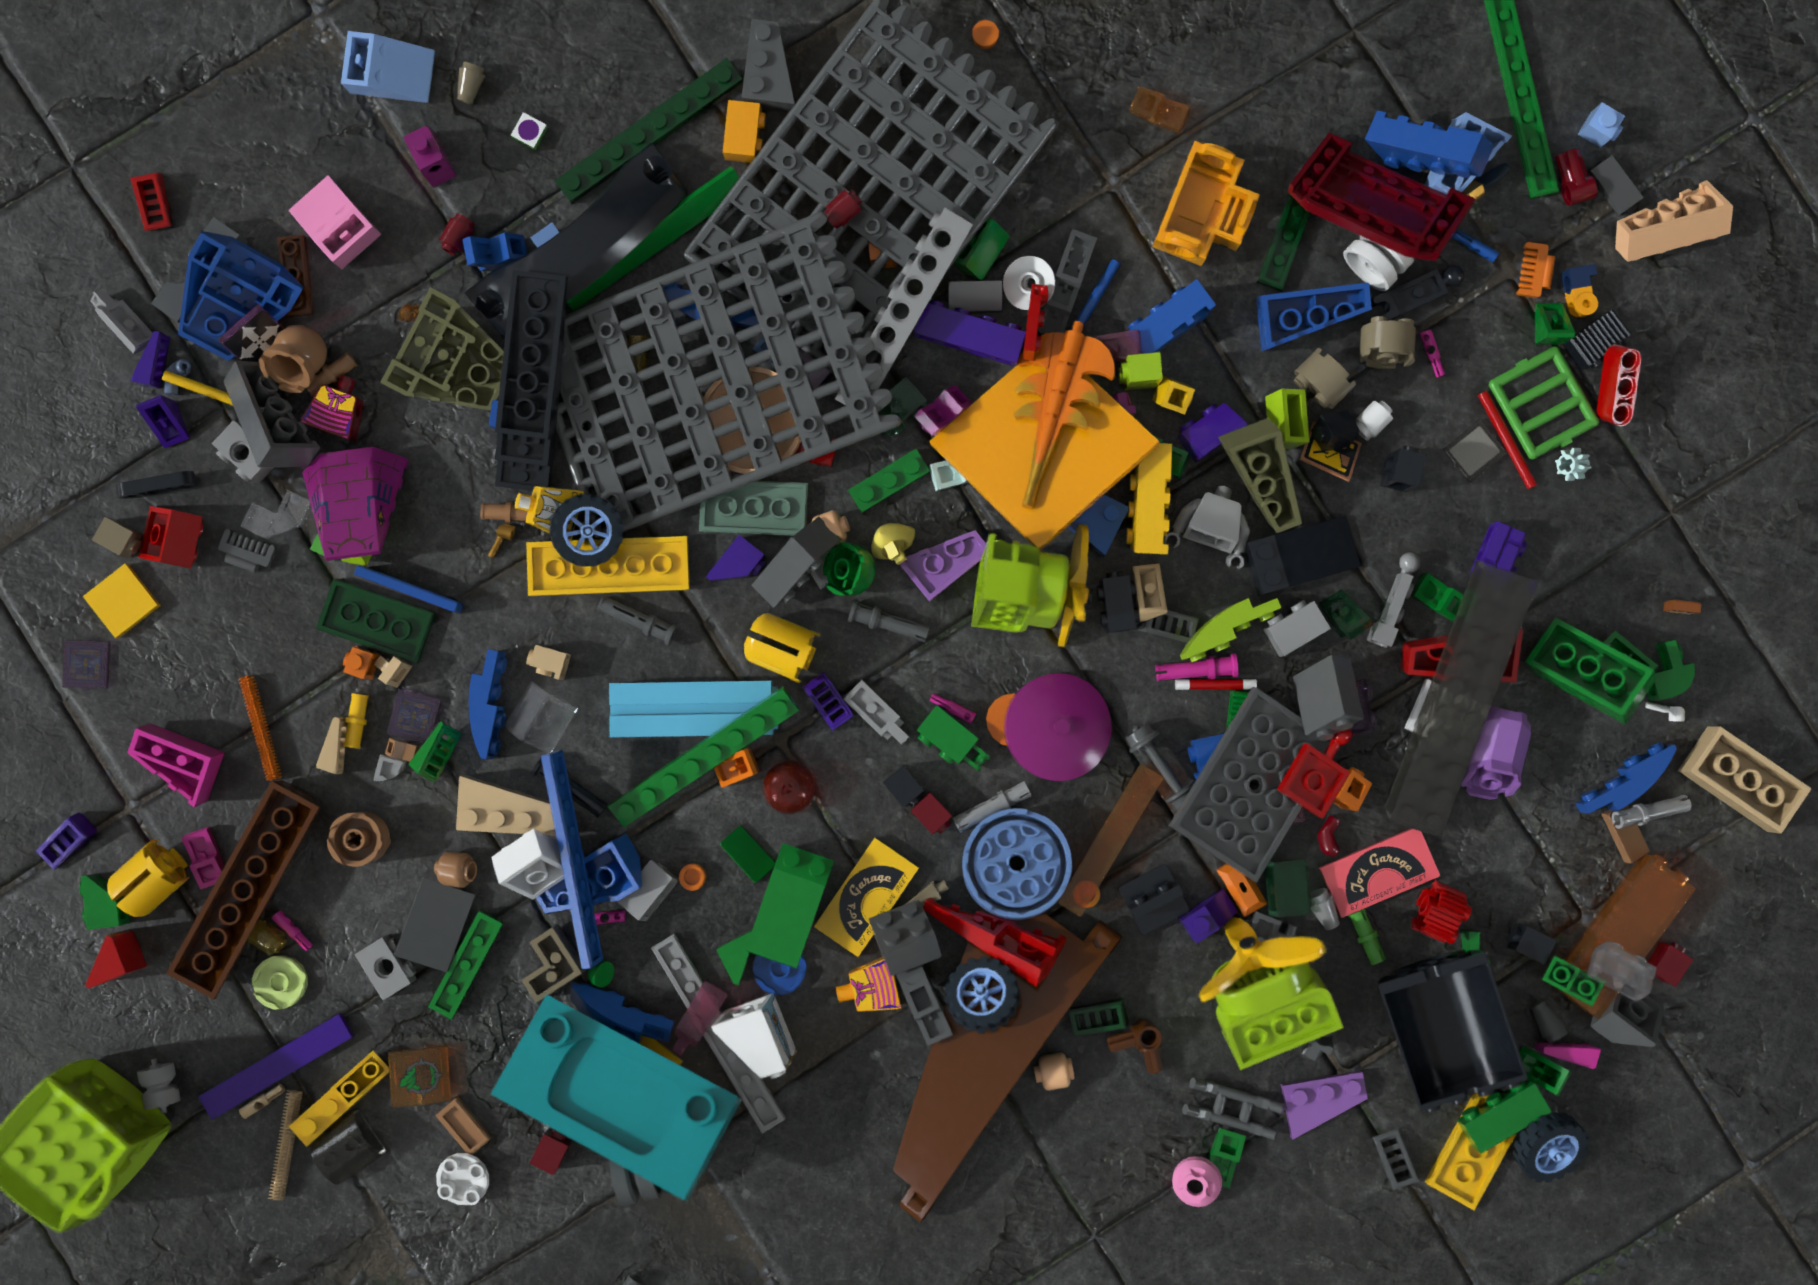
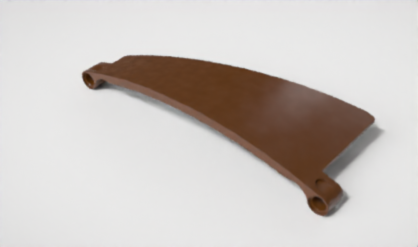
(975, 1072)

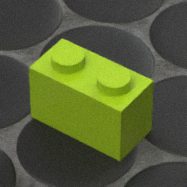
(1141, 371)
(1289, 413)

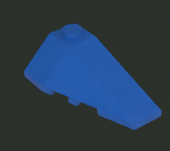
(611, 875)

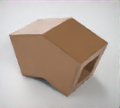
(401, 749)

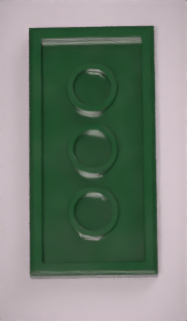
(375, 621)

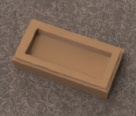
(463, 1126)

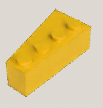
(1149, 502)

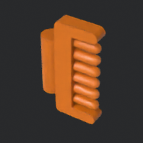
(1541, 273)

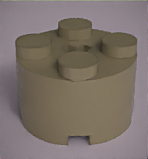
(1387, 343)
(1324, 379)

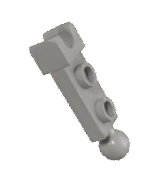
(1383, 632)

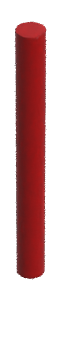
(1507, 440)

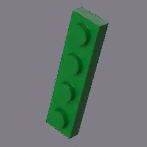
(466, 964)

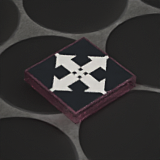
(252, 335)

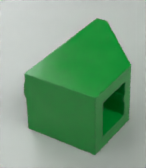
(98, 906)

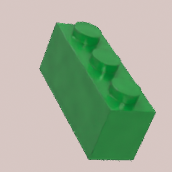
(1503, 1115)

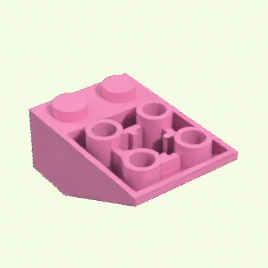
(334, 222)

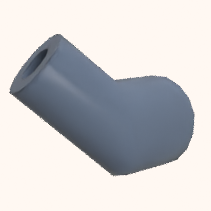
(180, 367)

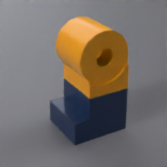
(1579, 292)

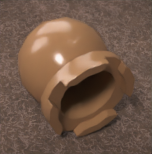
(294, 358)

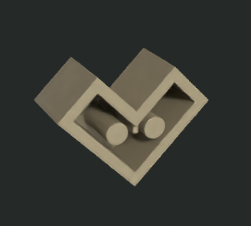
(559, 962)

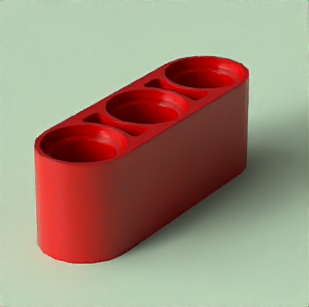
(1619, 385)

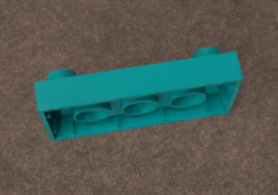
(616, 1097)

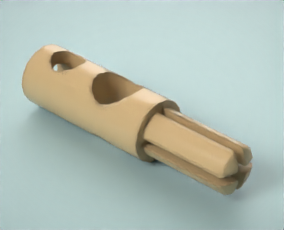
(265, 1098)

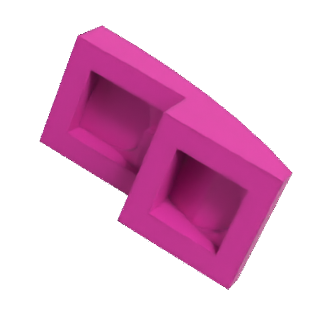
(204, 855)

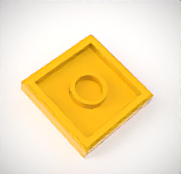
(121, 600)

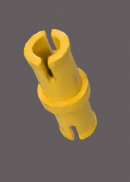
(355, 721)

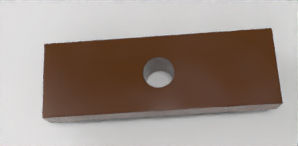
(294, 257)

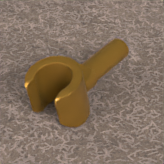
(503, 532)

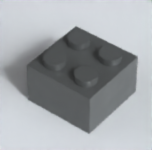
(905, 937)

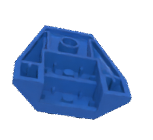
(225, 284)

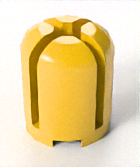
(776, 659)
(147, 879)

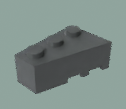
(795, 562)

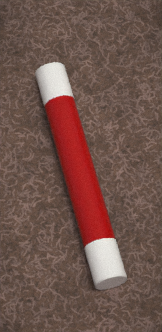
(1216, 684)

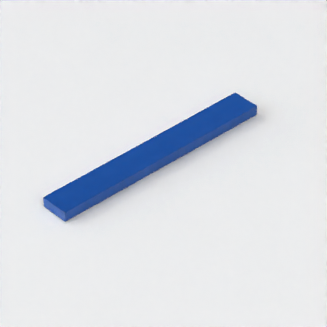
(572, 858)

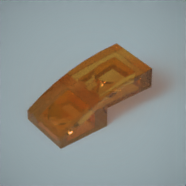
(1159, 110)

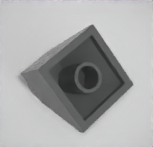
(1630, 1021)

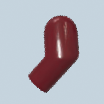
(1326, 837)

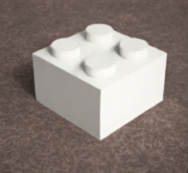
(529, 864)

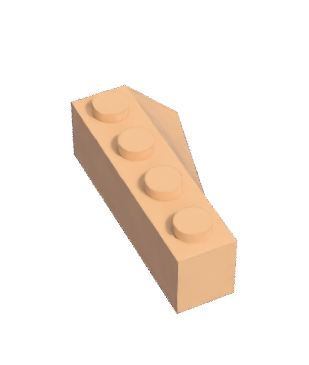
(1675, 223)

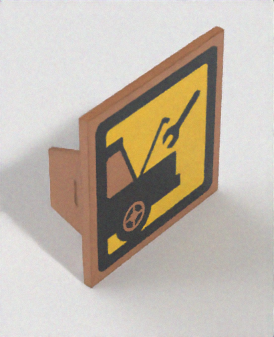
(1336, 462)

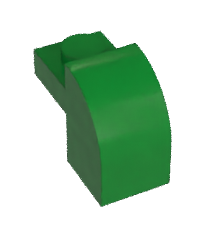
(1674, 676)

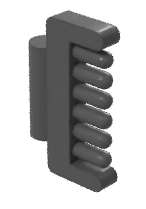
(241, 556)

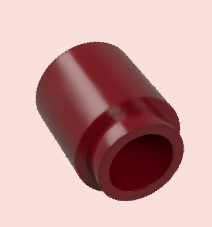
(843, 208)
(454, 233)

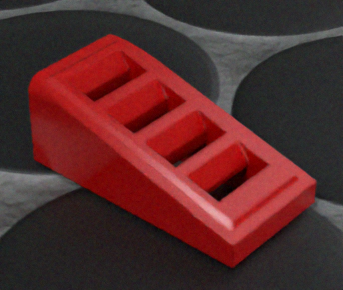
(140, 193)

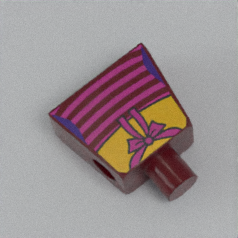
(336, 410)

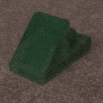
(1345, 615)

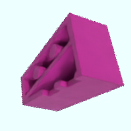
(177, 760)

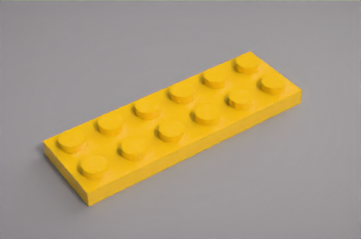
(636, 567)

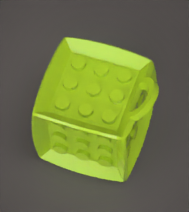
(76, 1143)

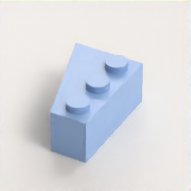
(1466, 121)

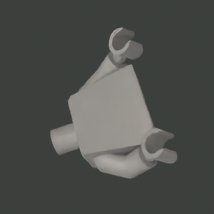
(1215, 523)

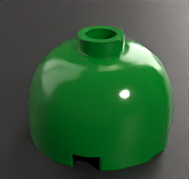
(849, 569)

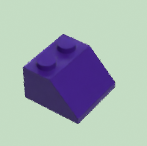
(1202, 436)

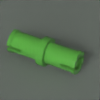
(1367, 937)

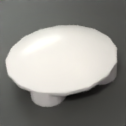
(462, 1179)

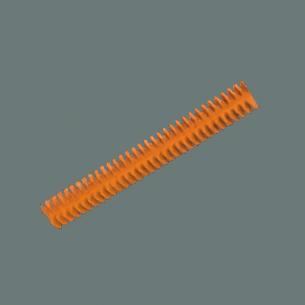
(259, 728)

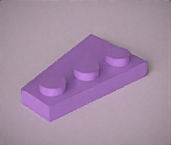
(944, 564)
(1320, 1099)

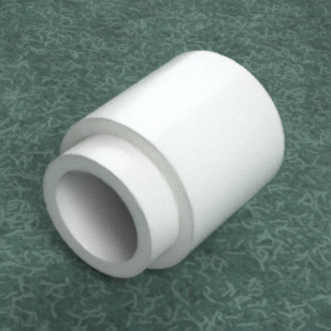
(1374, 419)

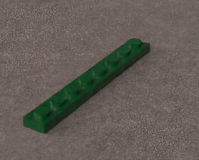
(649, 129)

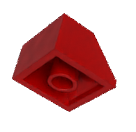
(171, 537)

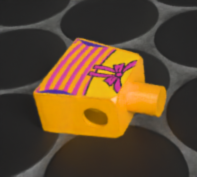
(871, 988)

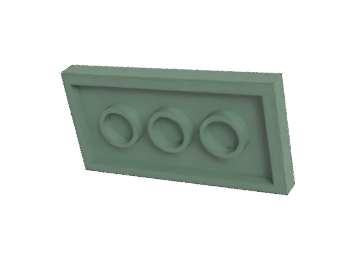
(757, 509)

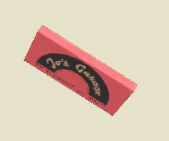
(1379, 871)

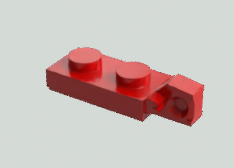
(1035, 319)

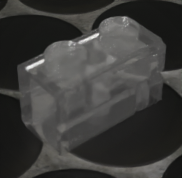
(1621, 970)

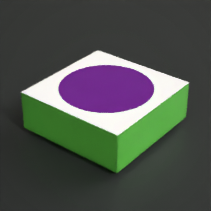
(529, 131)

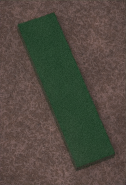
(1284, 245)

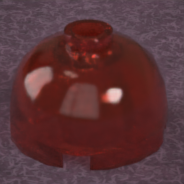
(802, 788)

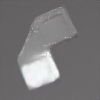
(290, 515)

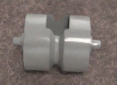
(158, 1080)

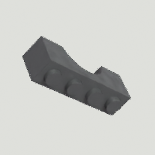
(171, 295)

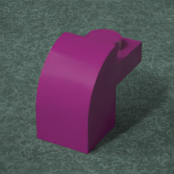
(943, 410)

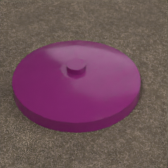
(1057, 727)

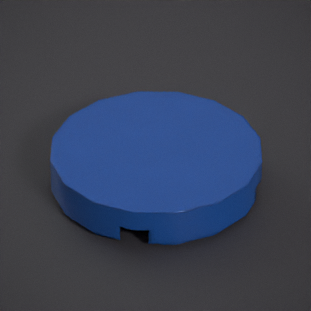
(777, 977)

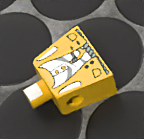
(543, 504)

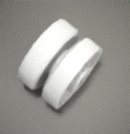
(1375, 263)

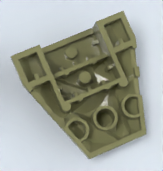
(447, 357)

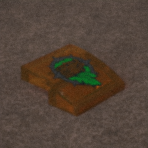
(419, 1076)

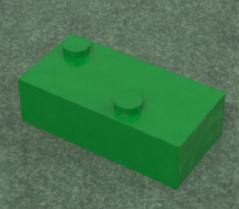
(1590, 670)

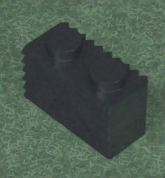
(1593, 341)

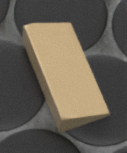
(1149, 591)

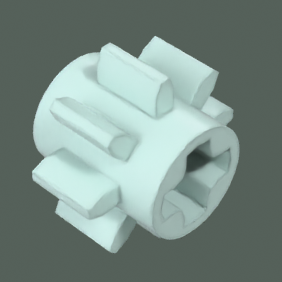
(1573, 464)

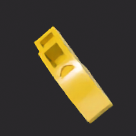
(340, 1098)

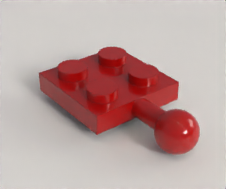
(1315, 777)

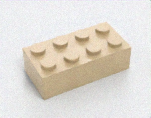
(1744, 779)

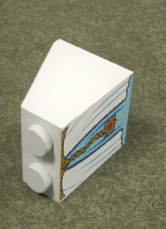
(758, 1036)

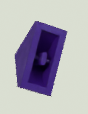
(164, 420)

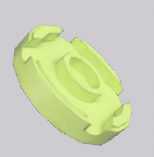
(279, 982)

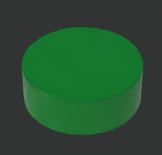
(601, 974)

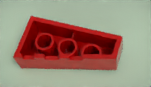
(1423, 656)

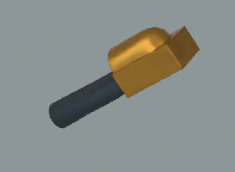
(1477, 188)

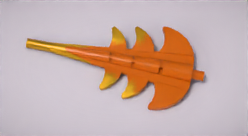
(1066, 361)

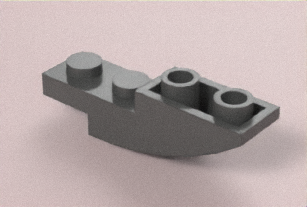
(925, 1005)

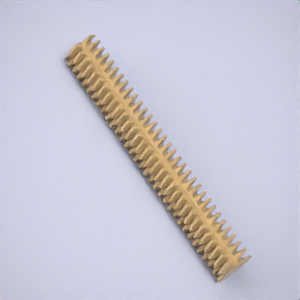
(286, 1146)

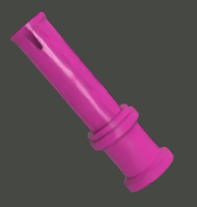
(1210, 667)

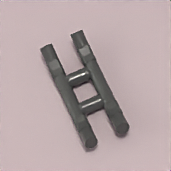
(1248, 1099)

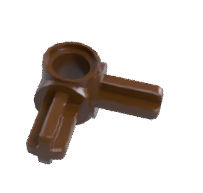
(1147, 1046)

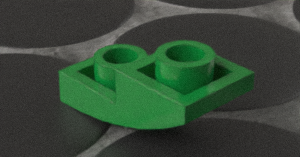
(1572, 981)

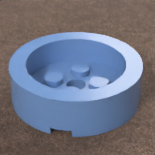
(1011, 892)

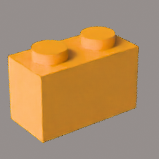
(743, 131)

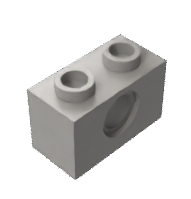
(229, 447)
(372, 962)

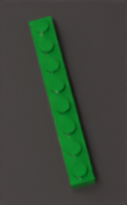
(703, 756)

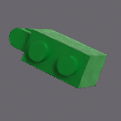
(950, 738)

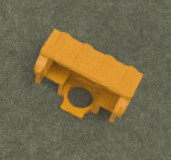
(1206, 205)

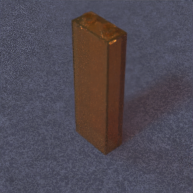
(1633, 918)

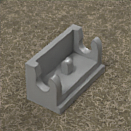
(656, 885)

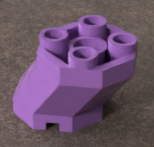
(1498, 755)

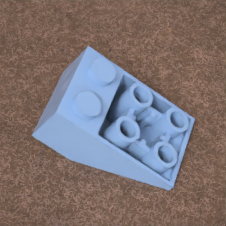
(387, 68)

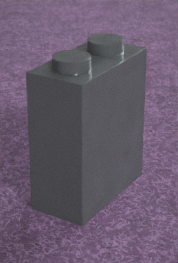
(1328, 697)

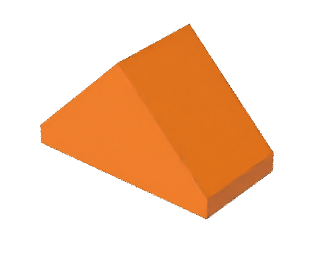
(737, 767)

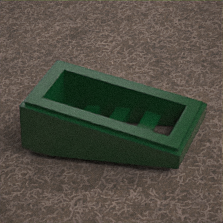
(1107, 1005)

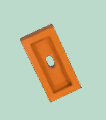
(1246, 901)

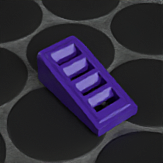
(152, 362)
(833, 724)
(78, 827)

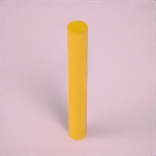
(196, 387)

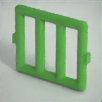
(1522, 429)

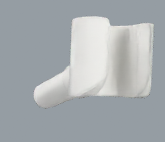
(1675, 712)

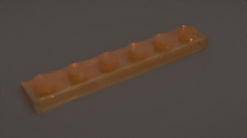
(1110, 840)

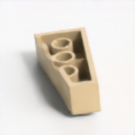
(500, 809)

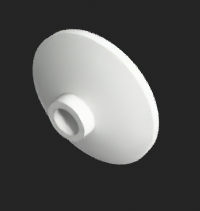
(1017, 277)

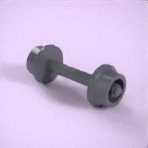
(1142, 737)

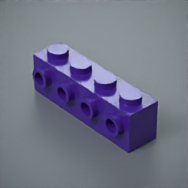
(970, 334)

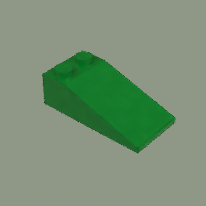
(789, 905)

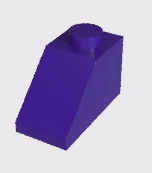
(738, 562)
(1208, 916)

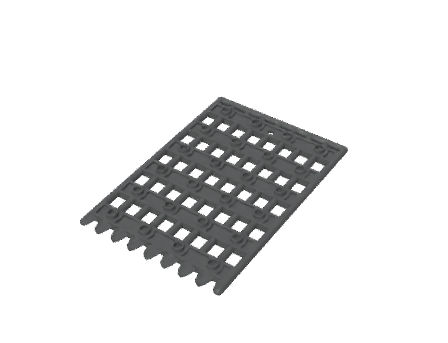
(960, 157)
(684, 387)

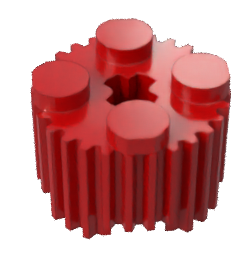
(1441, 912)

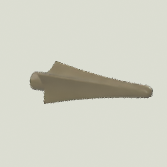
(931, 890)

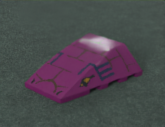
(353, 499)

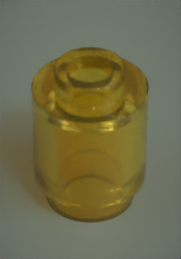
(267, 937)

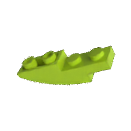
(1219, 629)

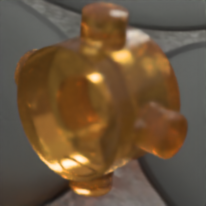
(408, 312)

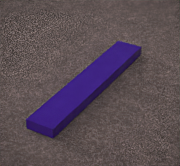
(276, 1066)

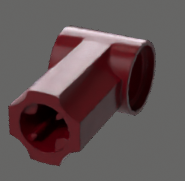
(1576, 185)

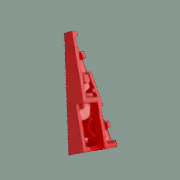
(1022, 950)

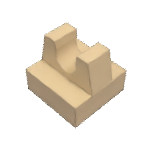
(392, 670)

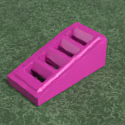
(1580, 1054)

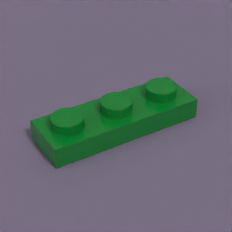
(889, 481)

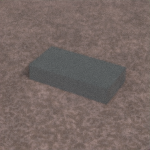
(1615, 185)

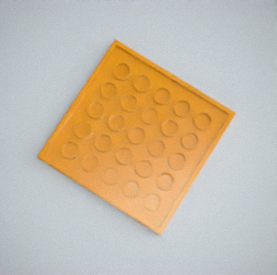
(997, 455)

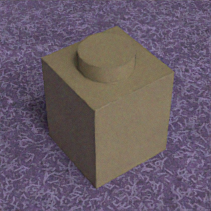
(118, 537)

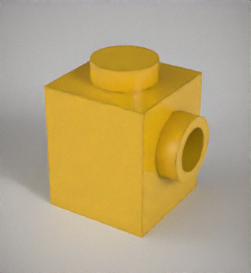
(1173, 395)

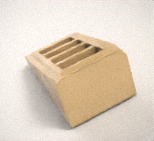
(333, 752)

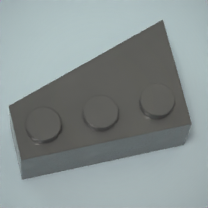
(766, 69)

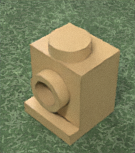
(548, 661)

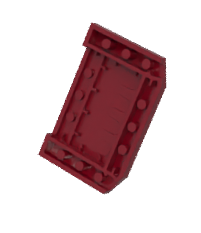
(1378, 201)

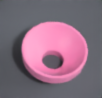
(1202, 1170)

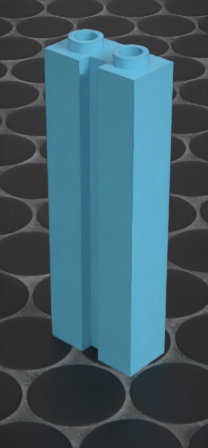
(681, 706)

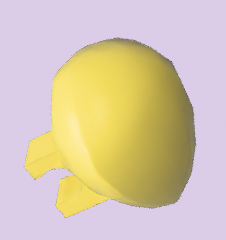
(891, 541)

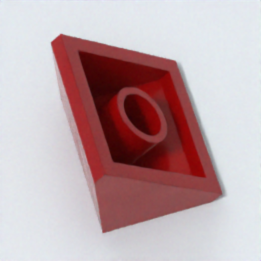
(116, 958)

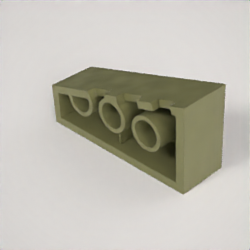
(1263, 466)

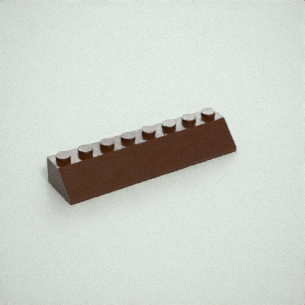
(244, 888)

